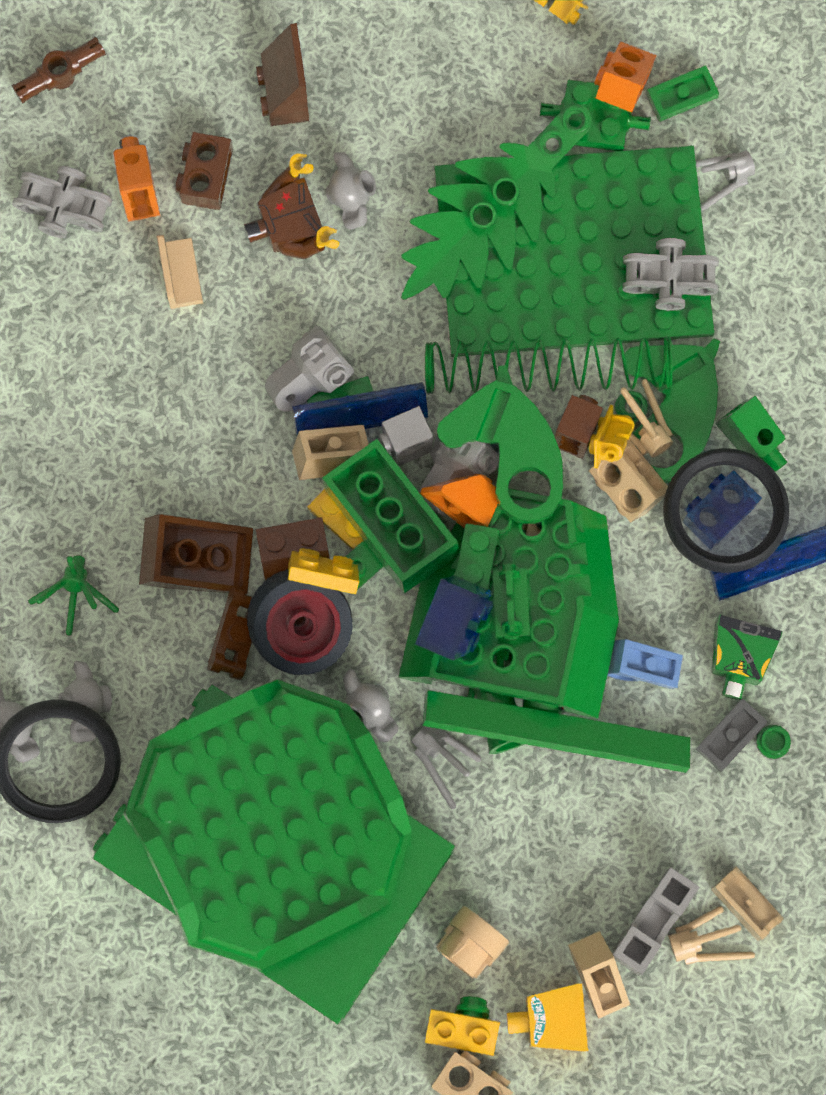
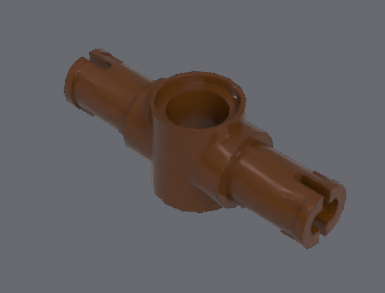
(72, 60)

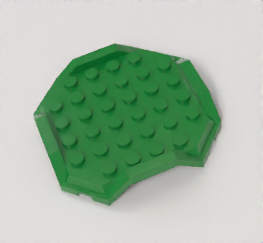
(269, 823)

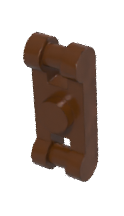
(233, 636)

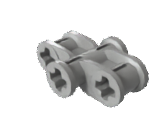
(62, 202)
(682, 274)

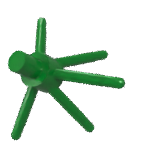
(74, 582)

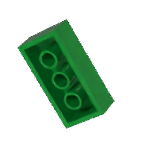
(391, 516)

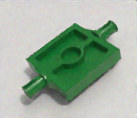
(608, 123)

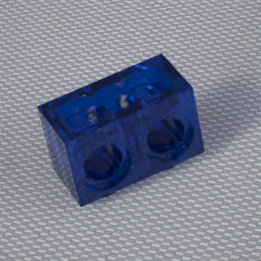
(726, 513)

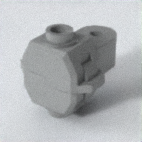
(313, 367)
(459, 462)

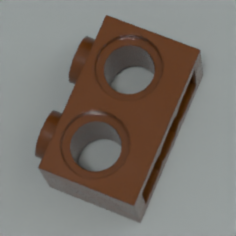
(210, 171)
(578, 425)

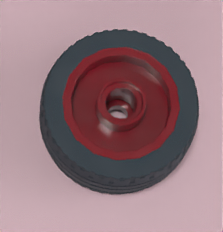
(304, 646)

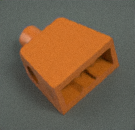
(135, 179)

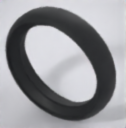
(739, 459)
(85, 805)

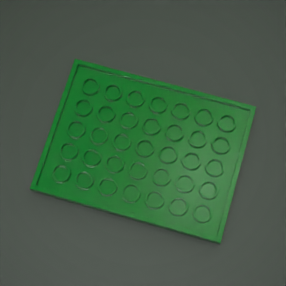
(575, 270)

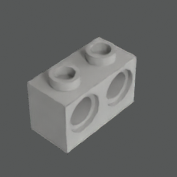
(406, 436)

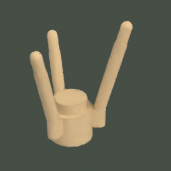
(654, 438)
(687, 943)

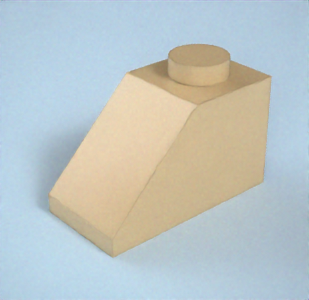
(325, 449)
(599, 974)

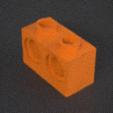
(624, 76)

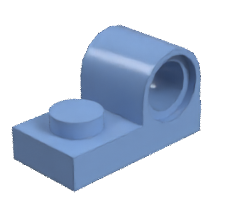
(645, 663)

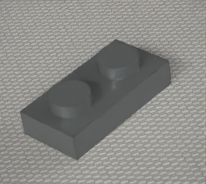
(731, 735)

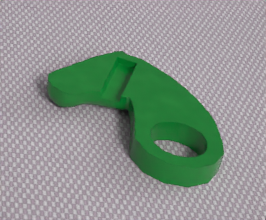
(691, 401)
(525, 441)

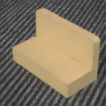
(180, 272)

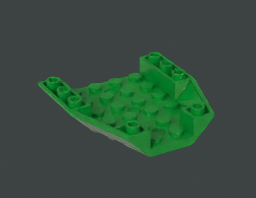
(569, 614)

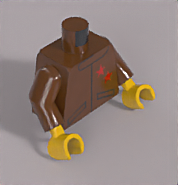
(291, 216)

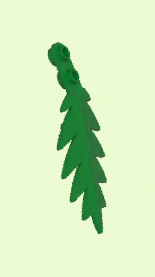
(490, 207)

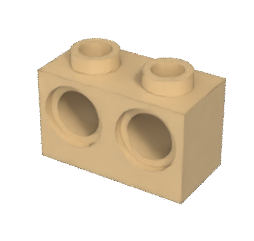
(634, 476)
(477, 1078)

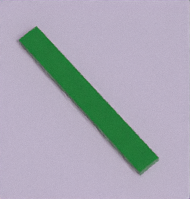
(556, 731)

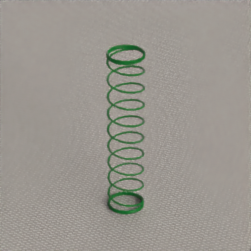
(666, 375)

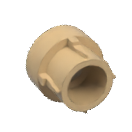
(471, 943)

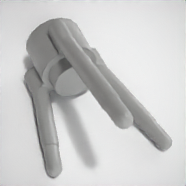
(734, 167)
(433, 742)

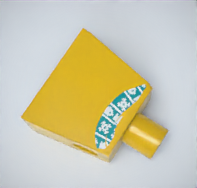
(553, 1019)

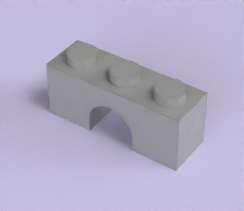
(654, 921)

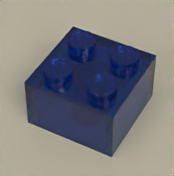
(454, 618)

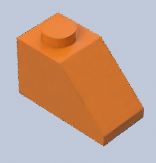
(464, 499)

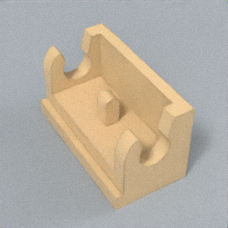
(747, 904)

